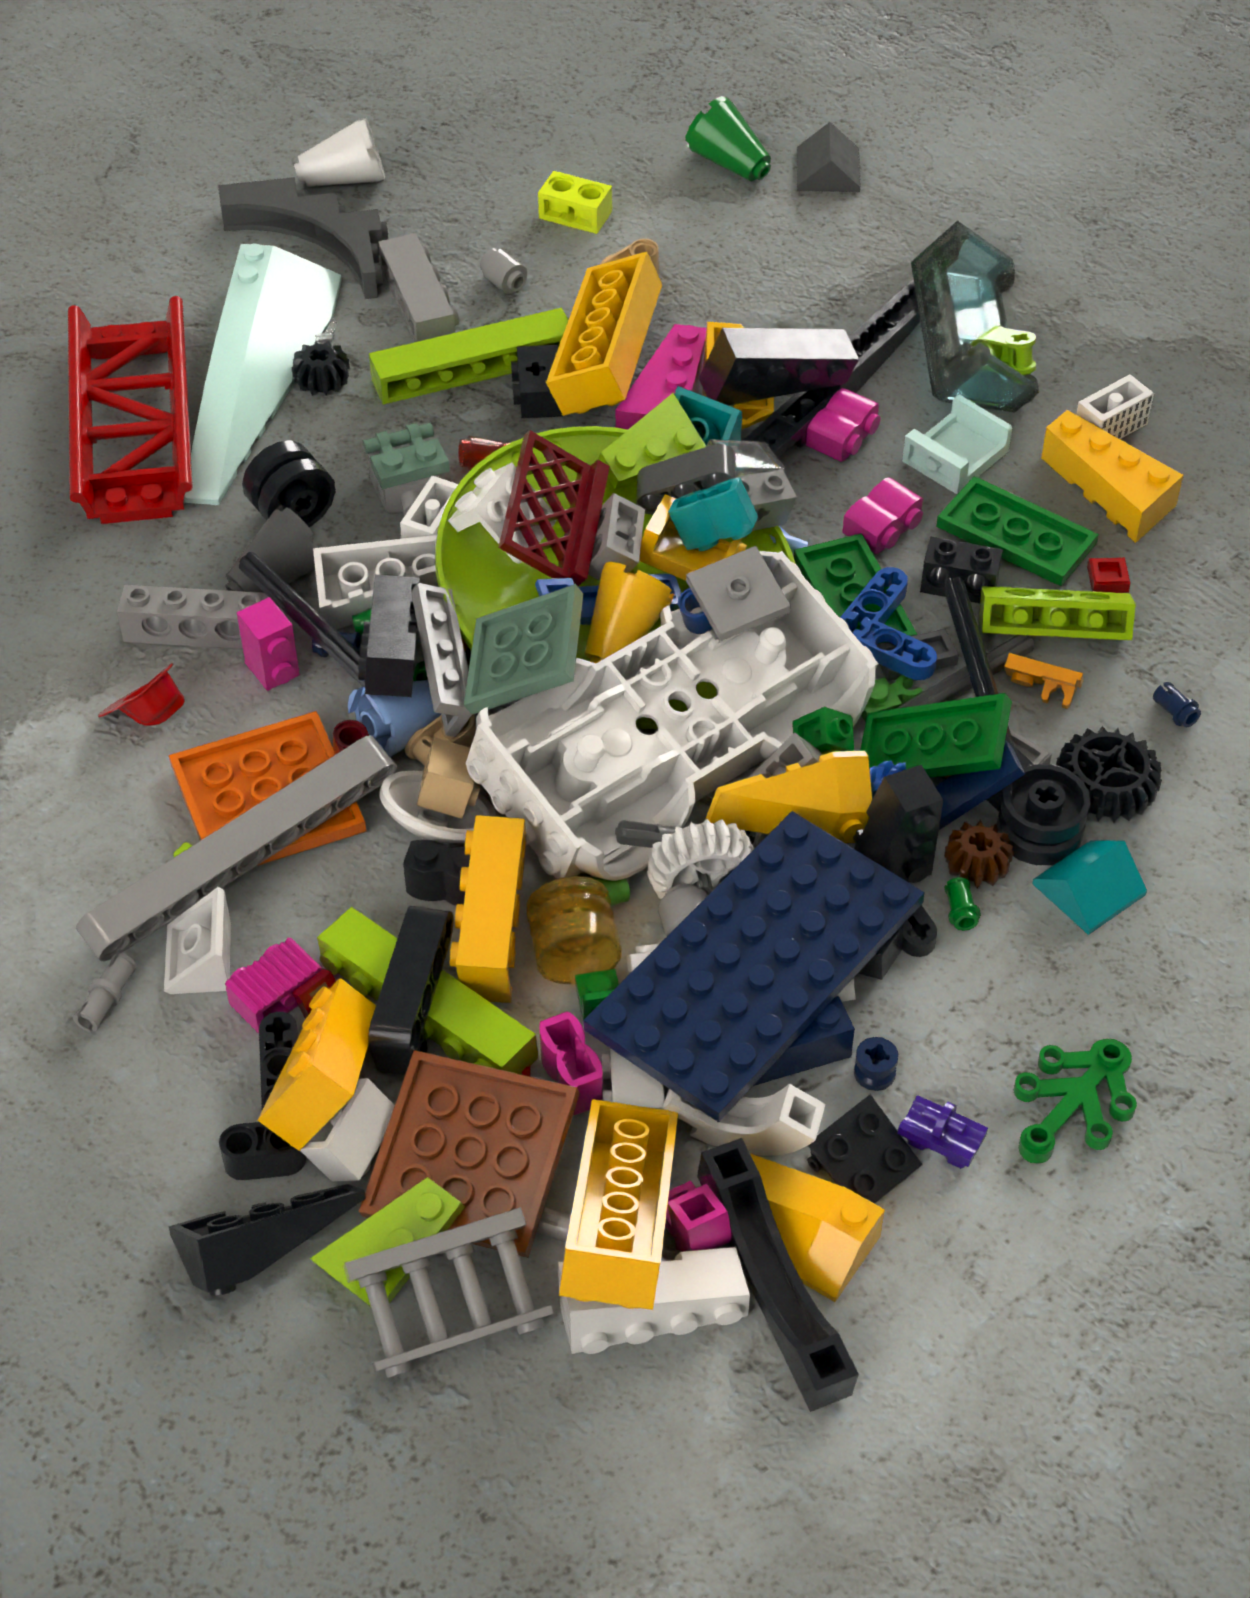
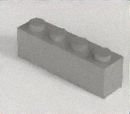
(417, 287)

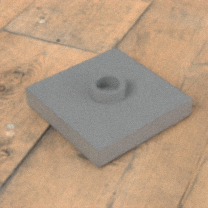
(738, 593)

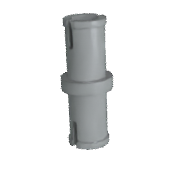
(104, 992)

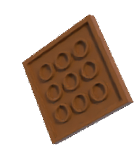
(478, 1136)

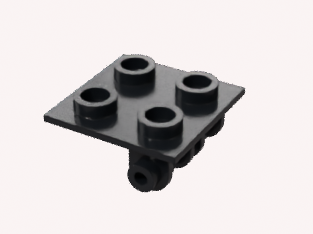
(863, 1152)

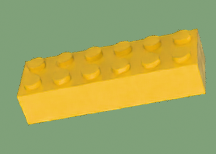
(604, 334)
(620, 1206)

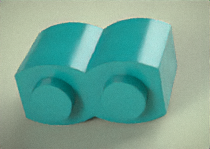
(713, 515)

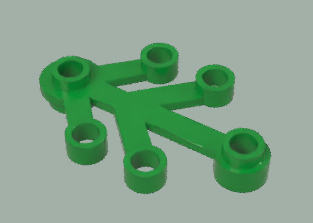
(1076, 1093)

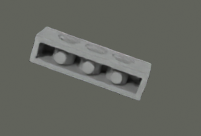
(183, 615)

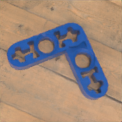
(875, 631)

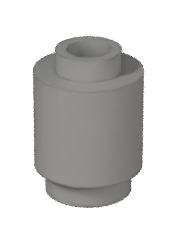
(503, 270)

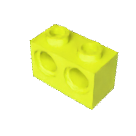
(575, 202)

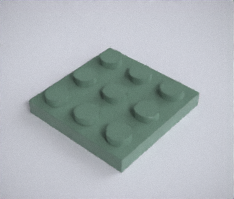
(524, 649)

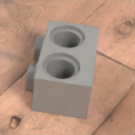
(617, 535)

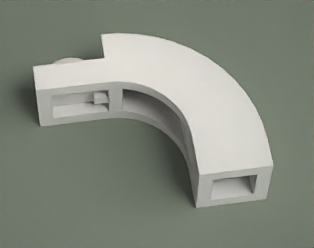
(766, 1124)

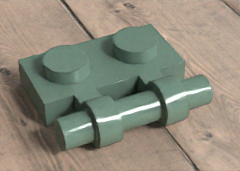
(409, 462)

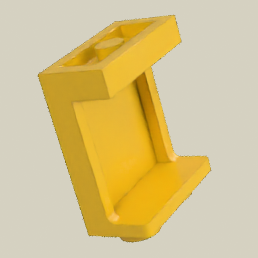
(666, 551)

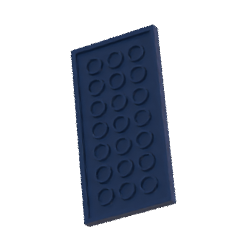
(753, 965)

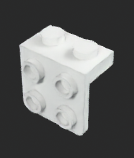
(490, 503)

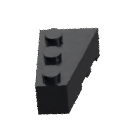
(903, 825)

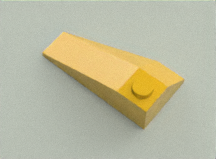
(826, 793)

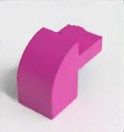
(697, 1218)

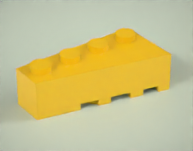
(1112, 473)
(490, 906)
(321, 1066)

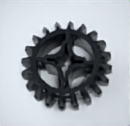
(1115, 770)

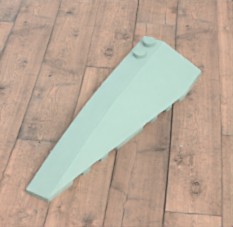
(267, 316)

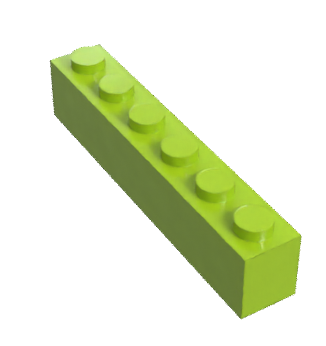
(460, 356)
(458, 1017)

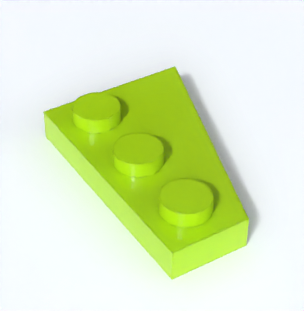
(410, 1217)

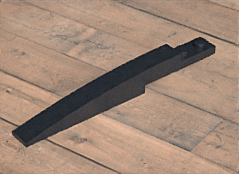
(873, 345)

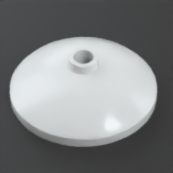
(400, 796)

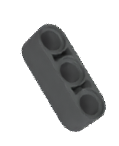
(684, 475)

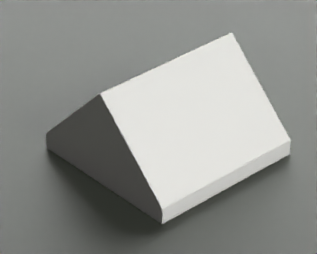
(199, 947)

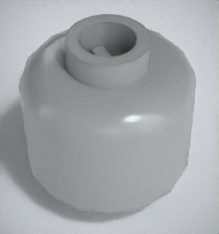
(678, 904)

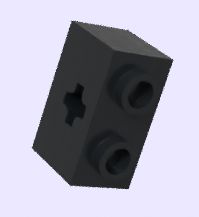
(532, 373)

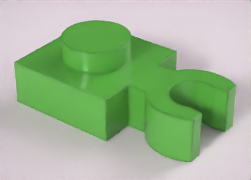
(890, 696)

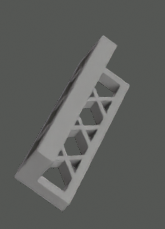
(442, 654)

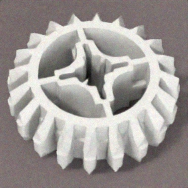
(697, 856)

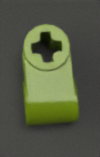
(1010, 347)

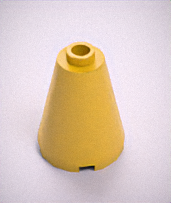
(624, 609)

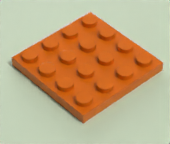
(247, 768)

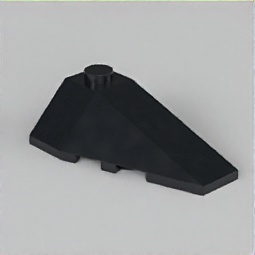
(236, 1248)

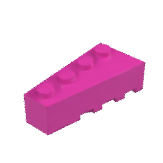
(674, 364)

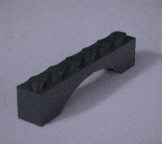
(801, 1331)

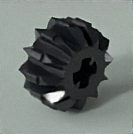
(320, 368)

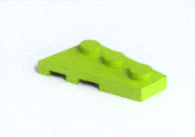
(654, 438)

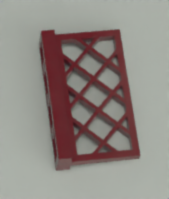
(578, 522)

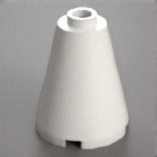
(342, 158)

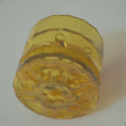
(572, 929)

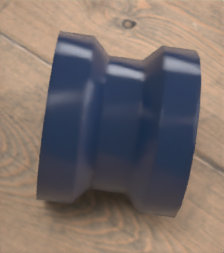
(882, 1072)

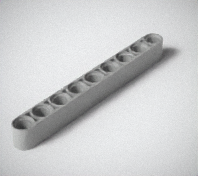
(235, 848)

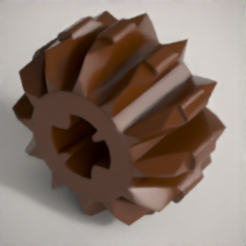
(978, 853)

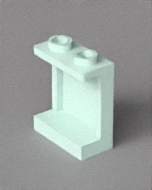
(958, 445)

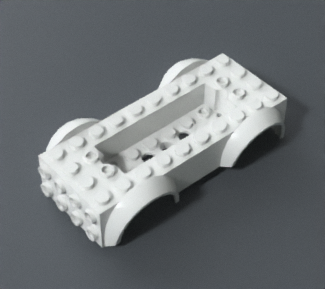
(582, 766)

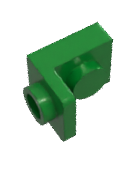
(826, 729)
(594, 988)

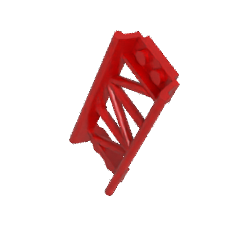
(118, 491)

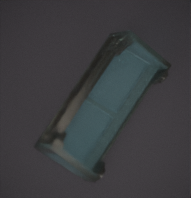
(958, 300)

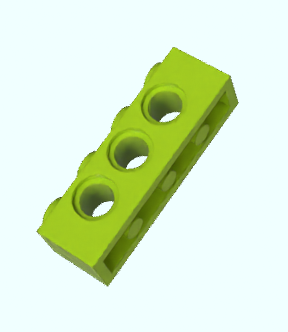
(1057, 613)

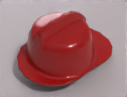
(151, 702)

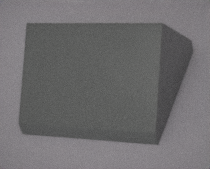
(828, 162)

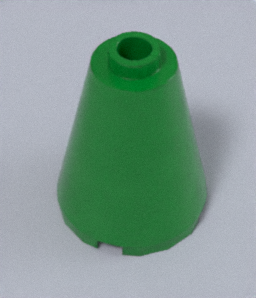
(728, 141)

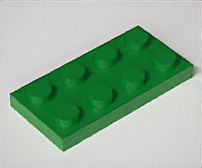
(1023, 530)
(841, 572)
(941, 736)

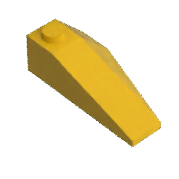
(821, 1225)

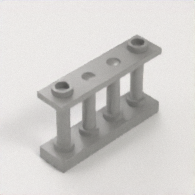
(415, 1260)

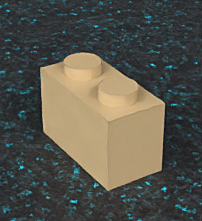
(446, 781)

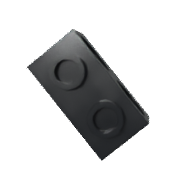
(971, 562)

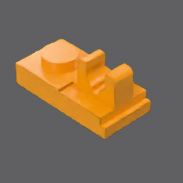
(1030, 671)

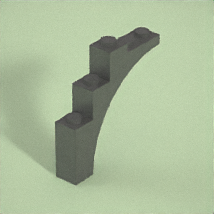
(283, 209)

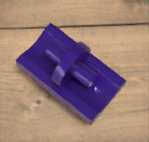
(942, 1131)

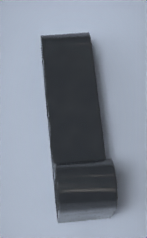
(409, 988)
(263, 1145)

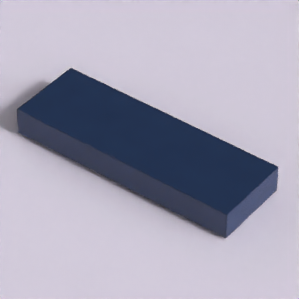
(968, 790)

